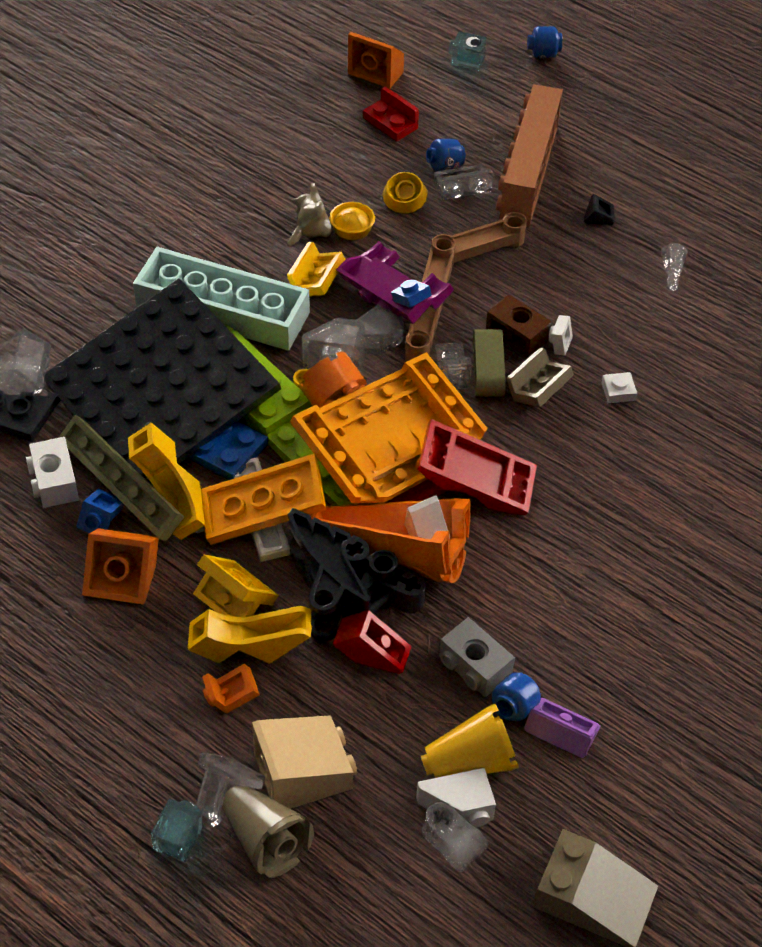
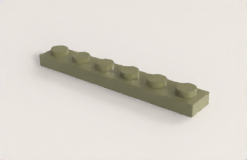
(121, 478)

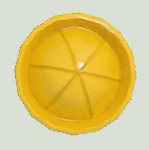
(404, 193)
(352, 220)

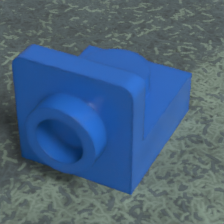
(98, 511)

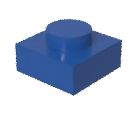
(411, 293)

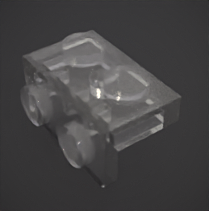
(463, 181)

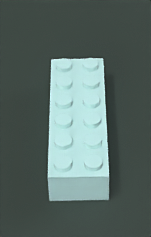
(245, 301)

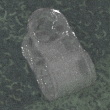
(453, 835)

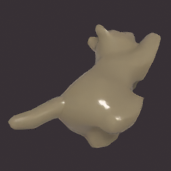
(311, 217)

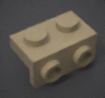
(538, 379)

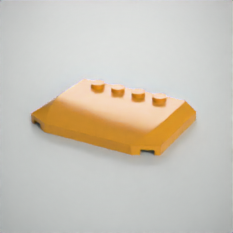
(378, 432)

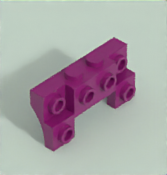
(376, 279)

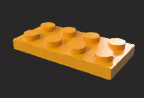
(262, 499)

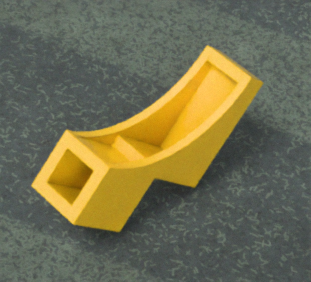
(157, 459)

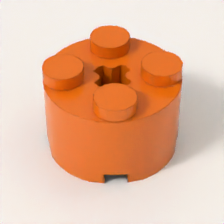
(331, 380)

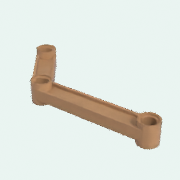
(452, 249)

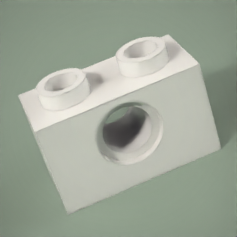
(53, 472)

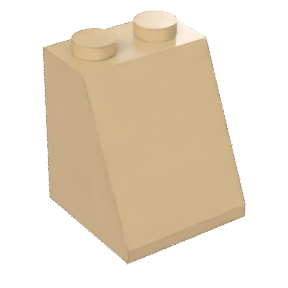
(302, 759)

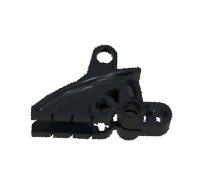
(339, 581)

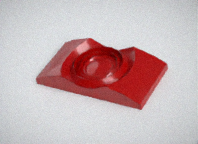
(476, 468)

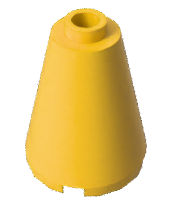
(472, 746)

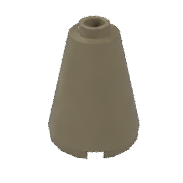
(267, 830)

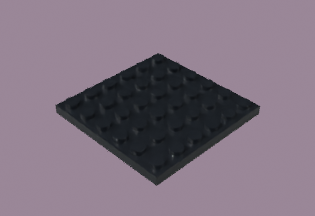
(165, 368)

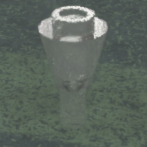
(673, 258)

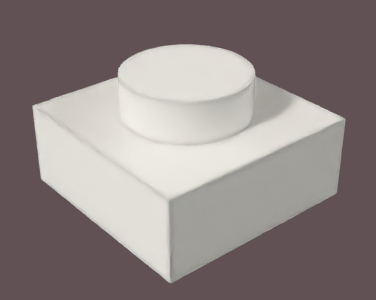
(561, 335)
(619, 387)

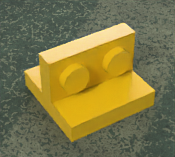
(231, 588)

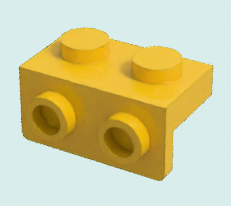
(315, 269)

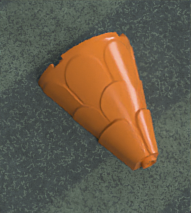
(384, 529)

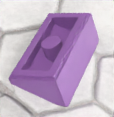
(562, 727)

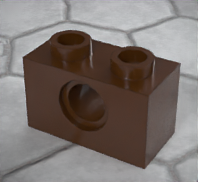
(521, 326)

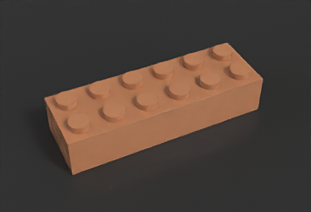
(530, 152)

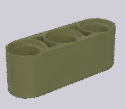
(488, 363)

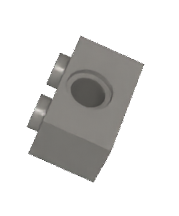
(471, 641)

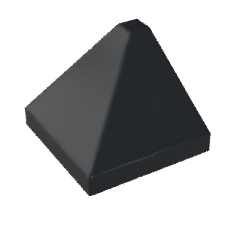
(599, 211)

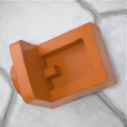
(230, 689)

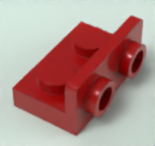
(392, 115)

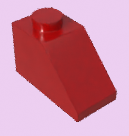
(372, 642)

